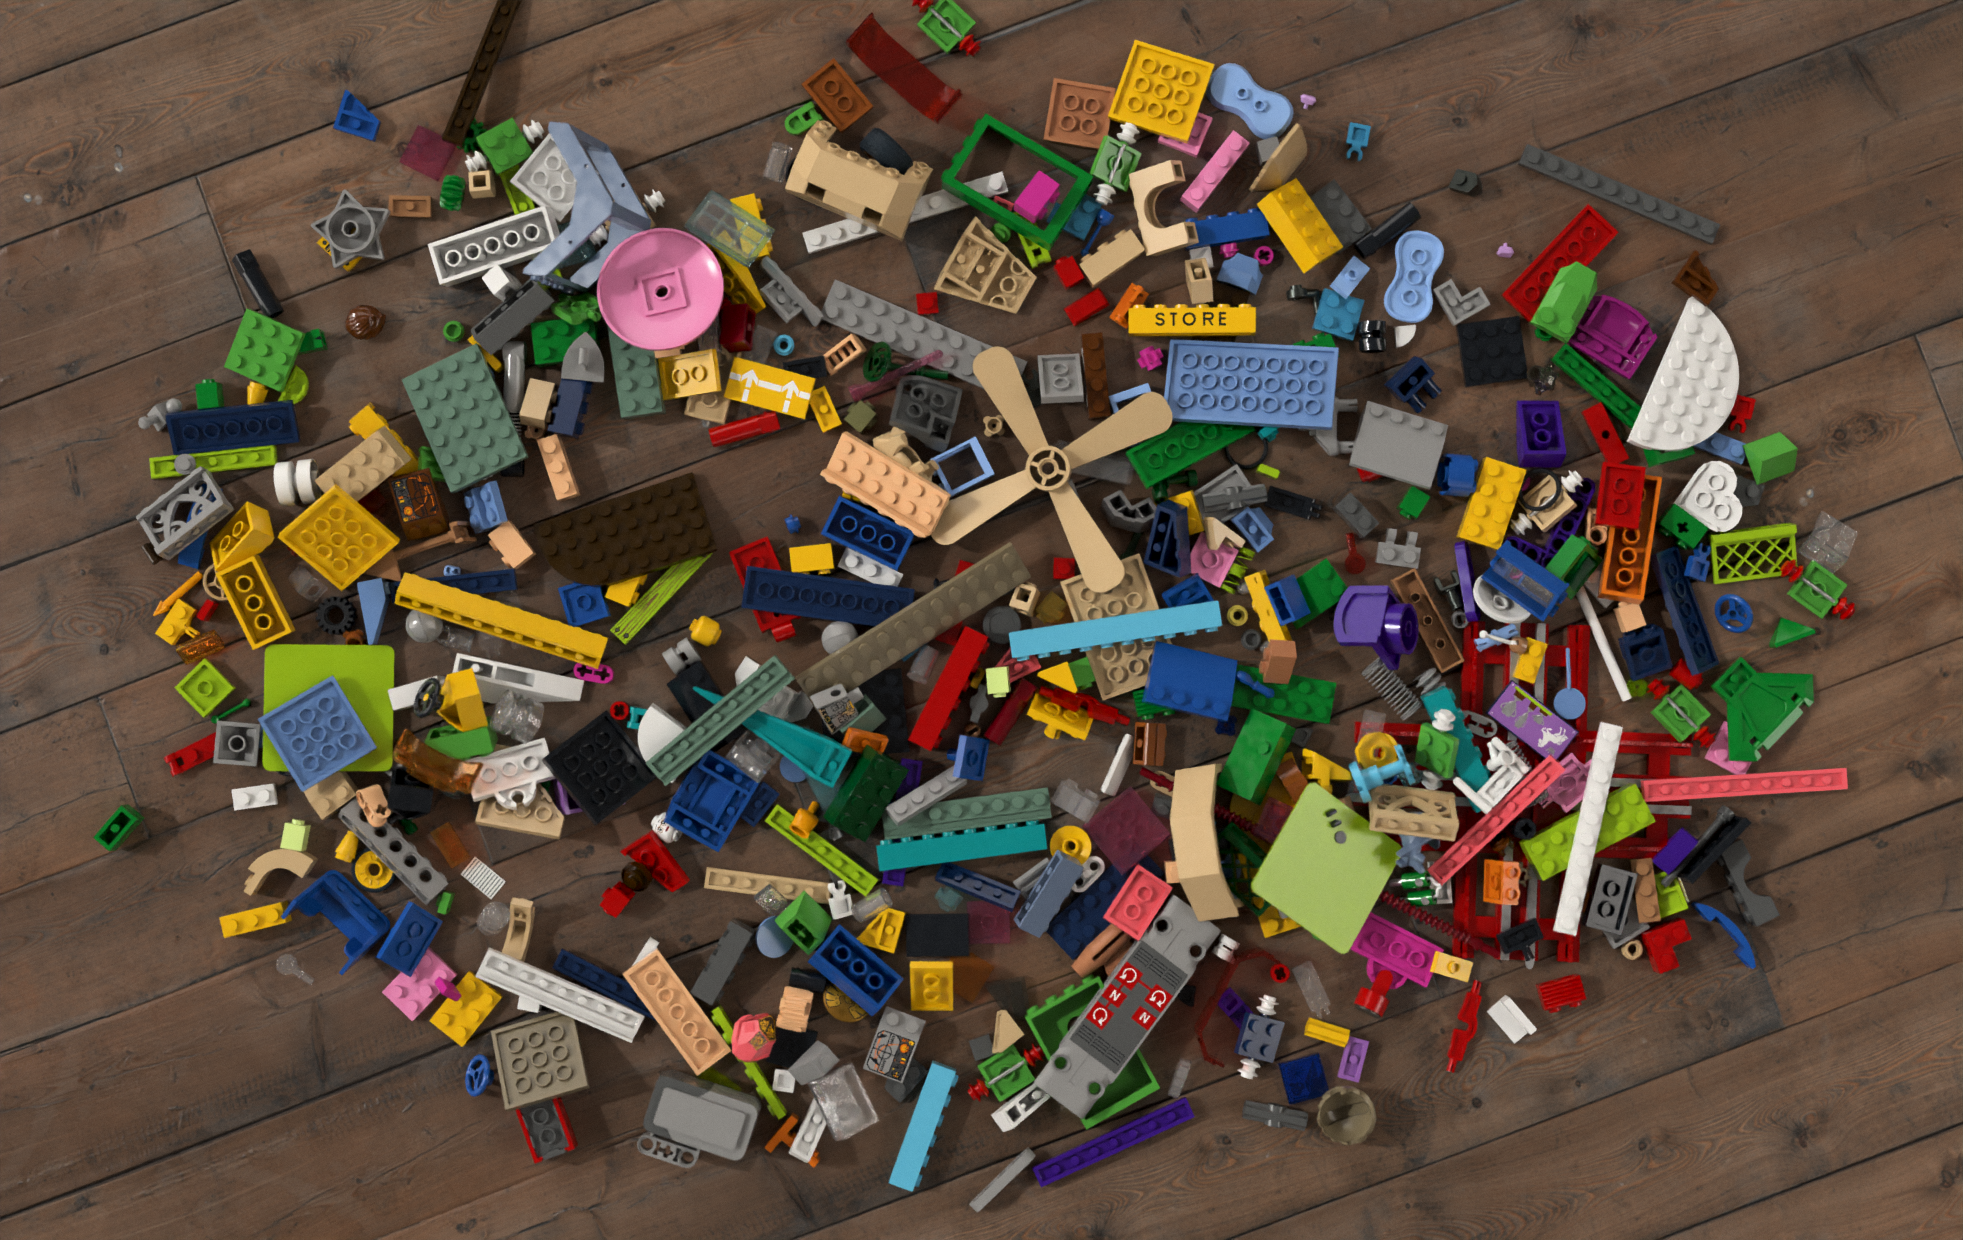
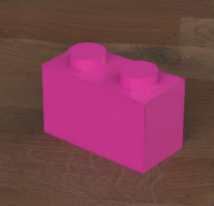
(1036, 197)

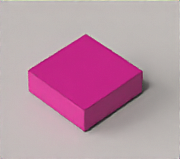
(447, 989)

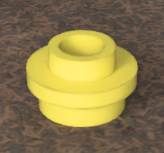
(1244, 615)

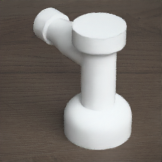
(1505, 757)

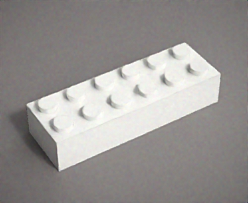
(500, 243)

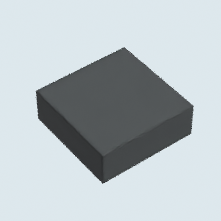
(981, 1047)

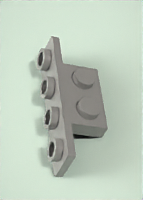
(785, 296)

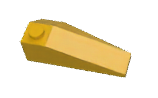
(738, 281)

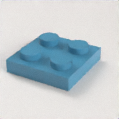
(1338, 314)

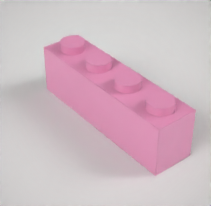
(1214, 171)

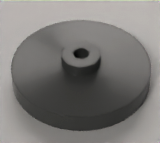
(999, 623)

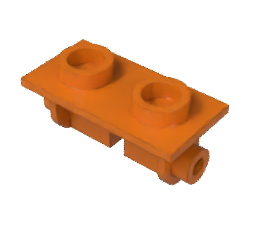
(1133, 296)

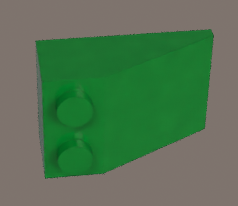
(1321, 590)

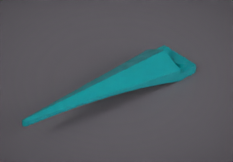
(809, 750)

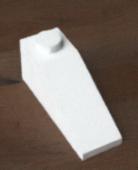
(1019, 1107)

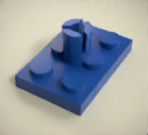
(409, 939)

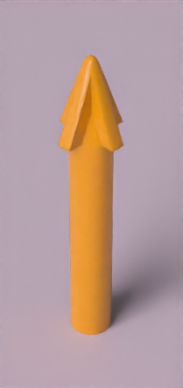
(164, 606)

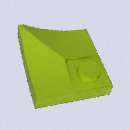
(1669, 898)

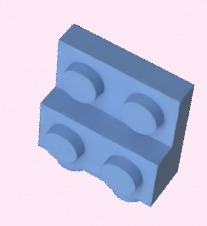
(485, 507)

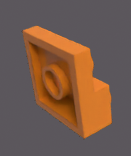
(1501, 882)

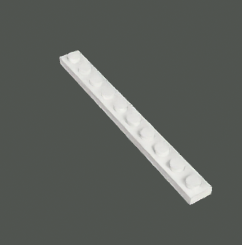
(927, 206)
(1588, 828)

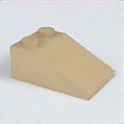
(331, 794)

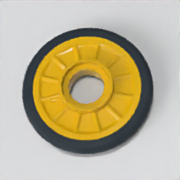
(362, 876)

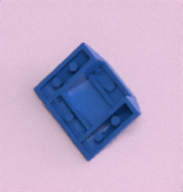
(710, 800)

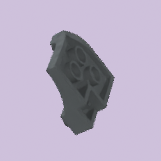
(926, 410)

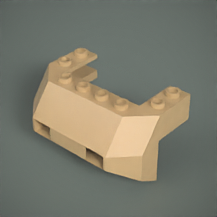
(855, 185)

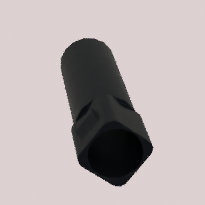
(1387, 230)
(257, 283)

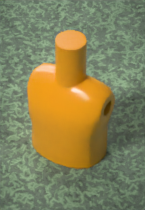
(805, 820)

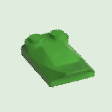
(1566, 301)

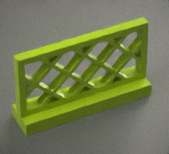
(1747, 535)

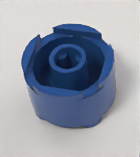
(1457, 475)

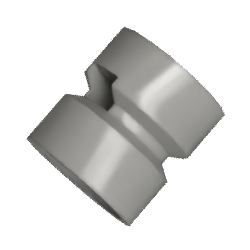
(676, 661)

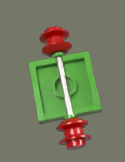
(947, 25)
(1817, 589)
(1681, 713)
(1006, 1073)

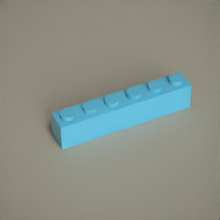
(922, 1126)

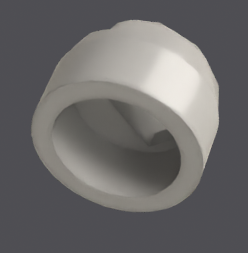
(1462, 617)

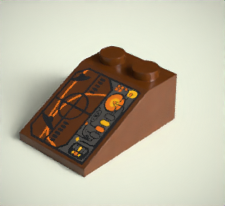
(419, 504)

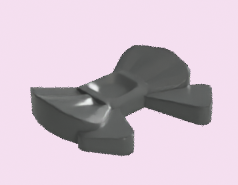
(832, 833)

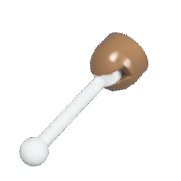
(1516, 644)

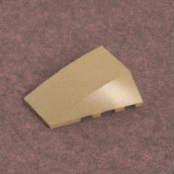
(1282, 161)
(985, 271)

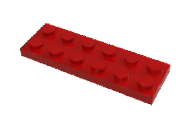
(1575, 243)

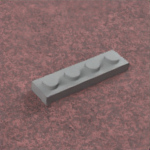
(924, 796)

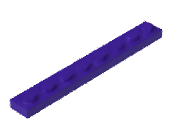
(1113, 1141)

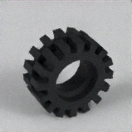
(327, 606)

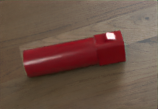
(1010, 712)

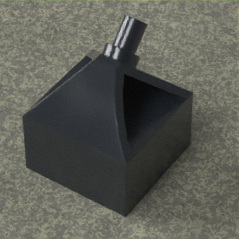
(408, 796)

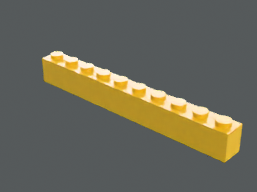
(501, 620)

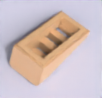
(846, 359)

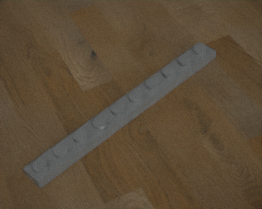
(1619, 194)

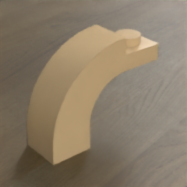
(296, 861)
(520, 928)

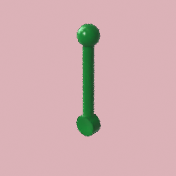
(246, 702)

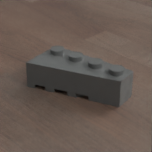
(722, 962)

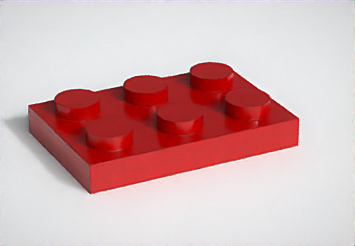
(1620, 496)

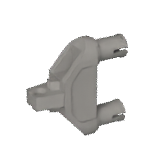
(1328, 438)

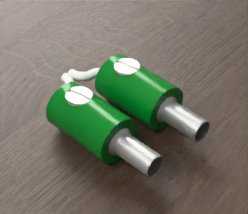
(1417, 880)

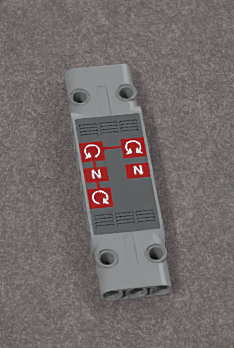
(1127, 1007)

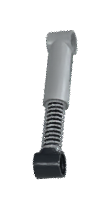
(513, 395)

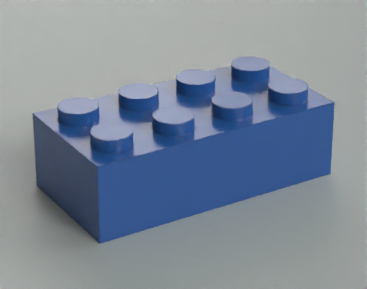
(868, 533)
(855, 970)

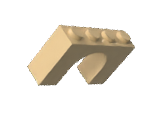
(1146, 187)

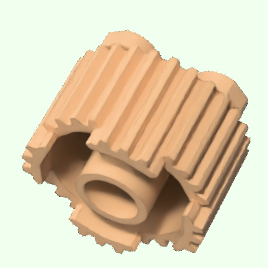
(794, 1009)

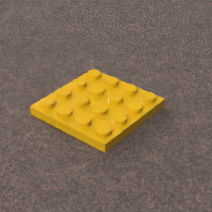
(1161, 91)
(338, 537)

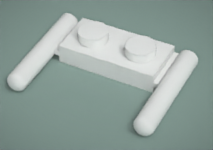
(1497, 785)

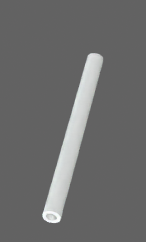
(1603, 644)

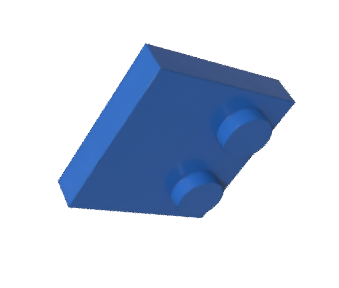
(583, 604)

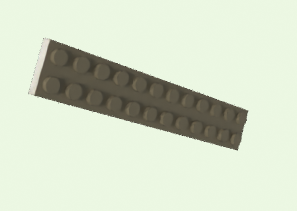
(917, 623)

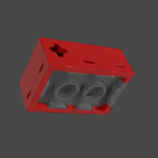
(547, 1129)

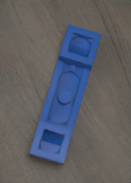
(193, 553)
(1744, 950)

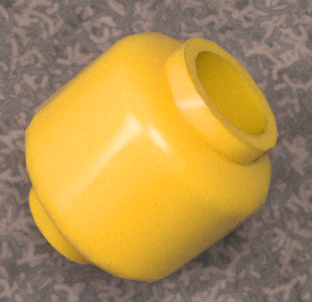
(705, 631)

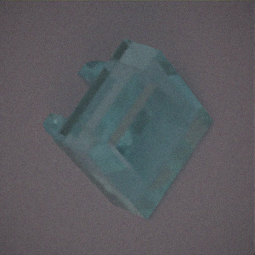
(1417, 776)

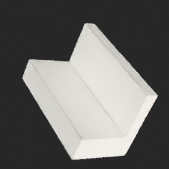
(1511, 1019)

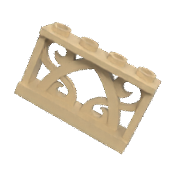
(1430, 824)

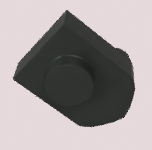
(1466, 183)

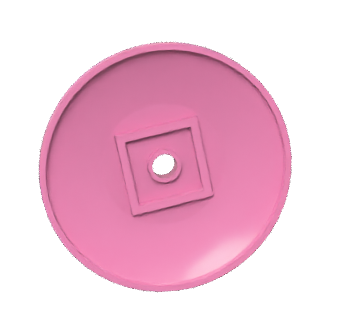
(652, 262)

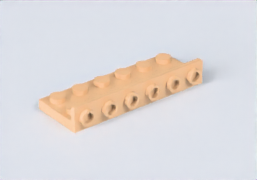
(886, 485)

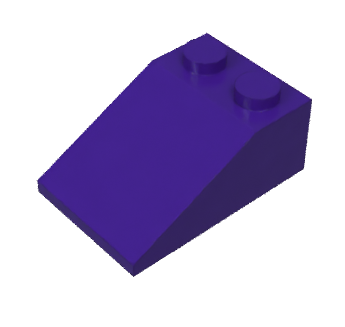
(1539, 434)

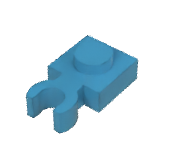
(1357, 137)

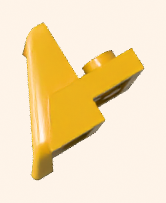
(1322, 770)

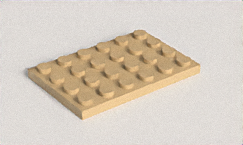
(1120, 666)

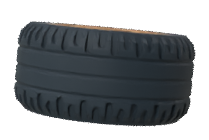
(885, 150)

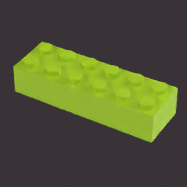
(1551, 846)

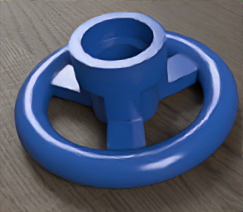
(1737, 611)
(482, 1076)

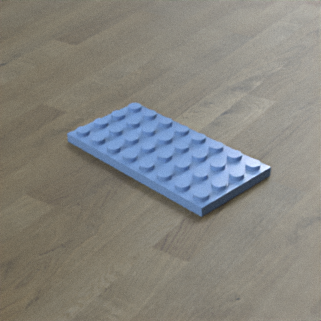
(1251, 384)

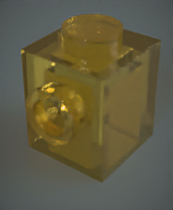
(1051, 608)

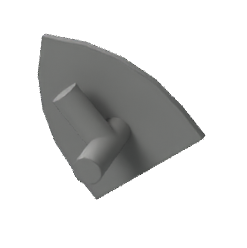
(583, 360)

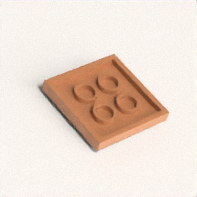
(1078, 114)

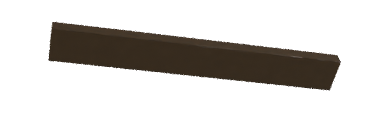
(480, 72)

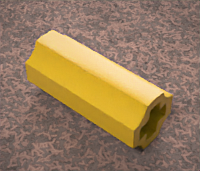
(1327, 1032)

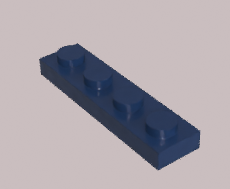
(978, 886)

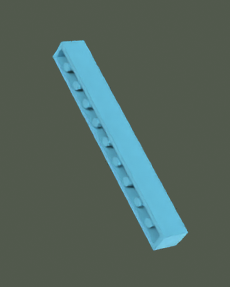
(1115, 629)

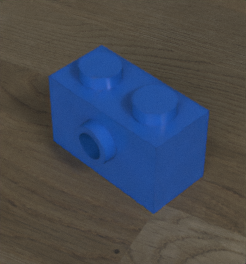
(1287, 600)

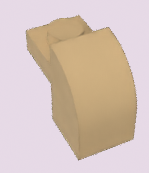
(482, 183)

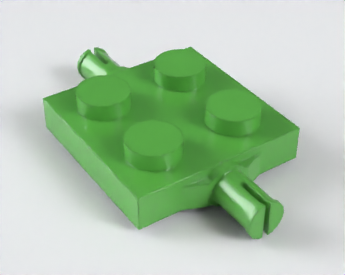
(577, 308)

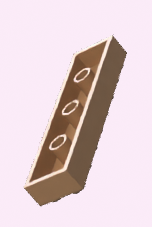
(1430, 624)

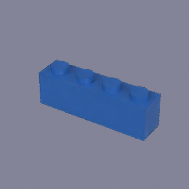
(1230, 229)

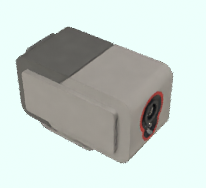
(696, 1117)

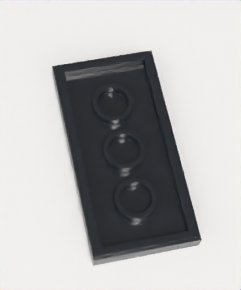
(1713, 849)

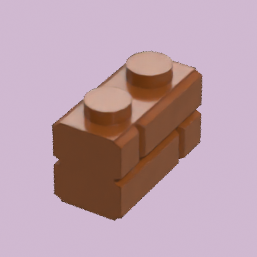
(1149, 743)

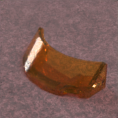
(435, 767)

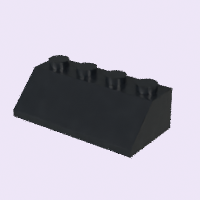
(694, 703)

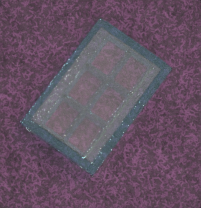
(729, 228)

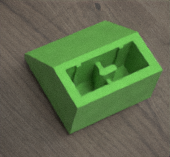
(805, 922)

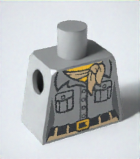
(837, 706)

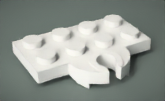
(512, 773)

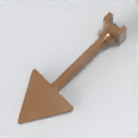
(388, 567)

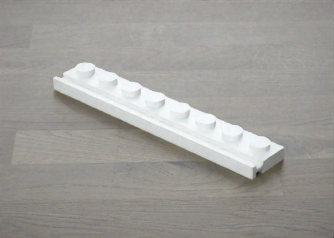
(560, 995)

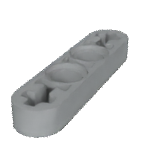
(1002, 1179)

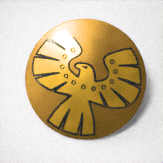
(841, 1005)

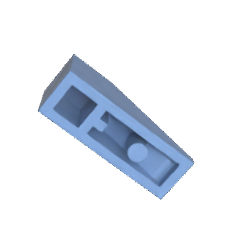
(374, 604)

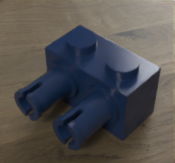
(1409, 380)

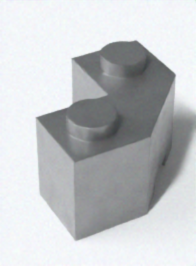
(1125, 516)

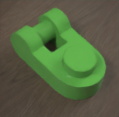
(796, 124)

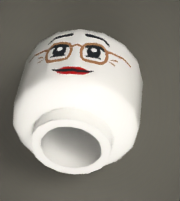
(663, 830)

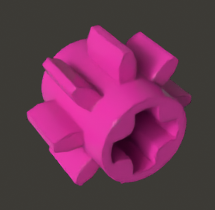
(1150, 358)

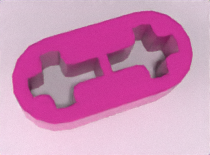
(592, 677)

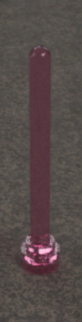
(859, 390)

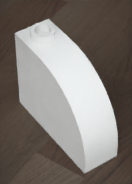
(656, 731)

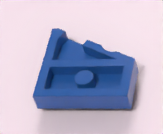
(356, 119)
(1187, 592)

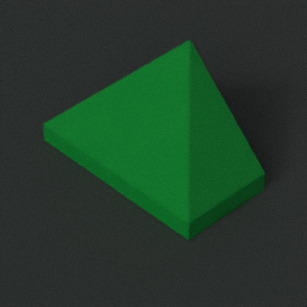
(1789, 631)

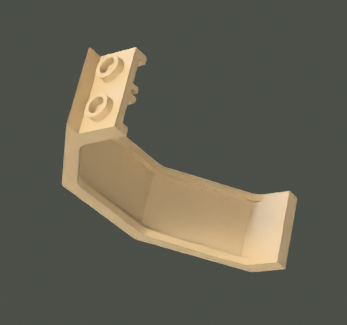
(1197, 844)

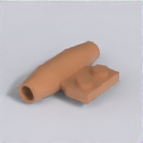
(1104, 950)

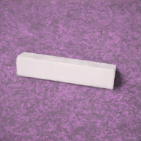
(1119, 766)

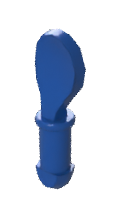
(1245, 678)

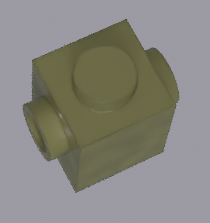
(861, 416)

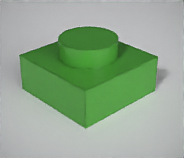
(444, 902)

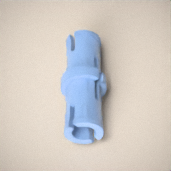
(1502, 633)

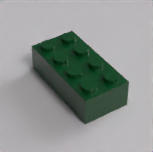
(865, 793)

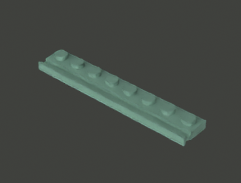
(720, 720)
(973, 813)

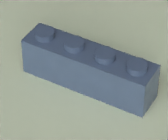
(1048, 893)

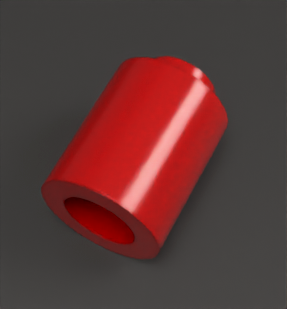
(1683, 675)

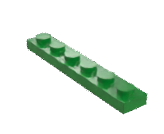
(1597, 385)

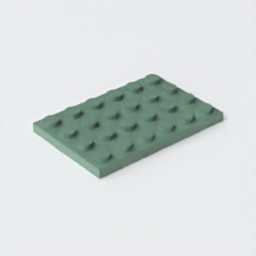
(465, 418)

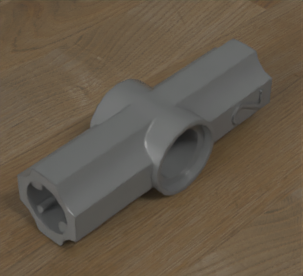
(1234, 498)
(1275, 1115)

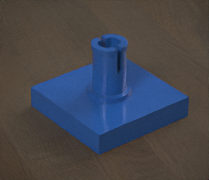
(969, 757)

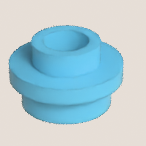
(783, 338)

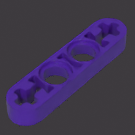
(1467, 580)

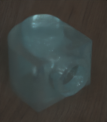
(948, 898)

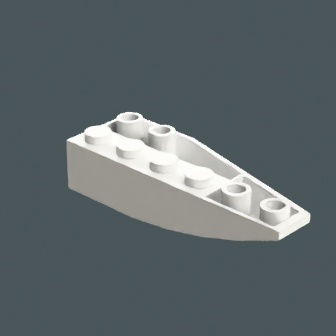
(496, 677)

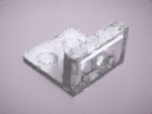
(1829, 543)

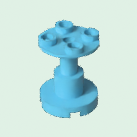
(1373, 776)

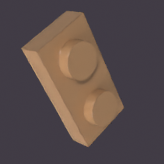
(410, 206)

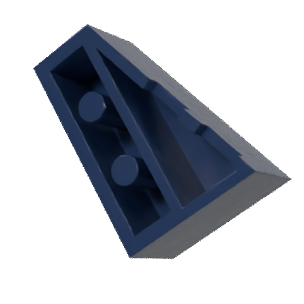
(571, 408)
(1169, 540)

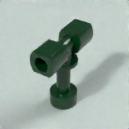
(1159, 490)

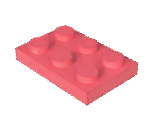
(1137, 902)

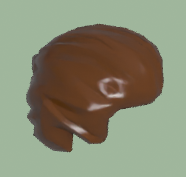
(364, 322)

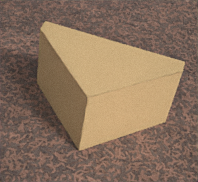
(1005, 1032)

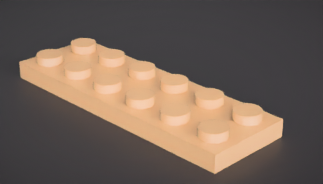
(677, 1012)

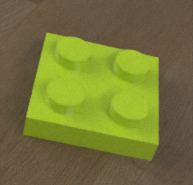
(205, 687)

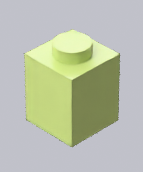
(998, 681)
(295, 835)

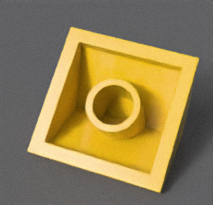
(1060, 676)

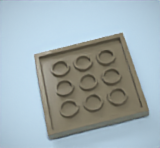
(539, 1060)

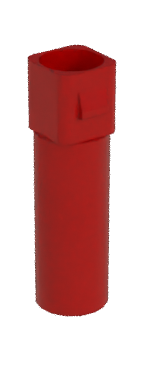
(744, 428)

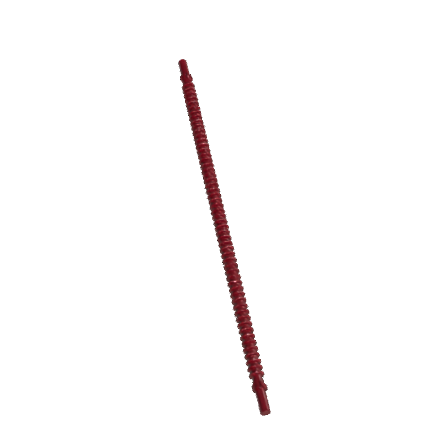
(1476, 943)

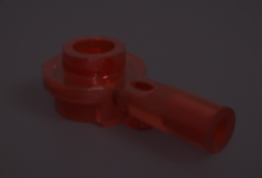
(1354, 562)

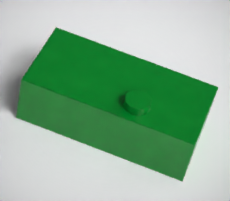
(1256, 756)

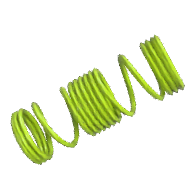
(1236, 569)

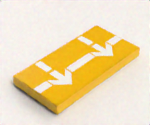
(769, 387)

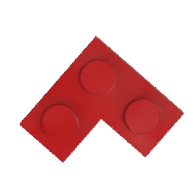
(1660, 942)

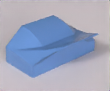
(1241, 273)
(1254, 527)

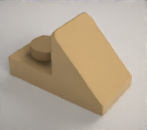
(1219, 533)

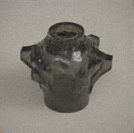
(1542, 378)

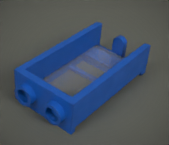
(1525, 582)

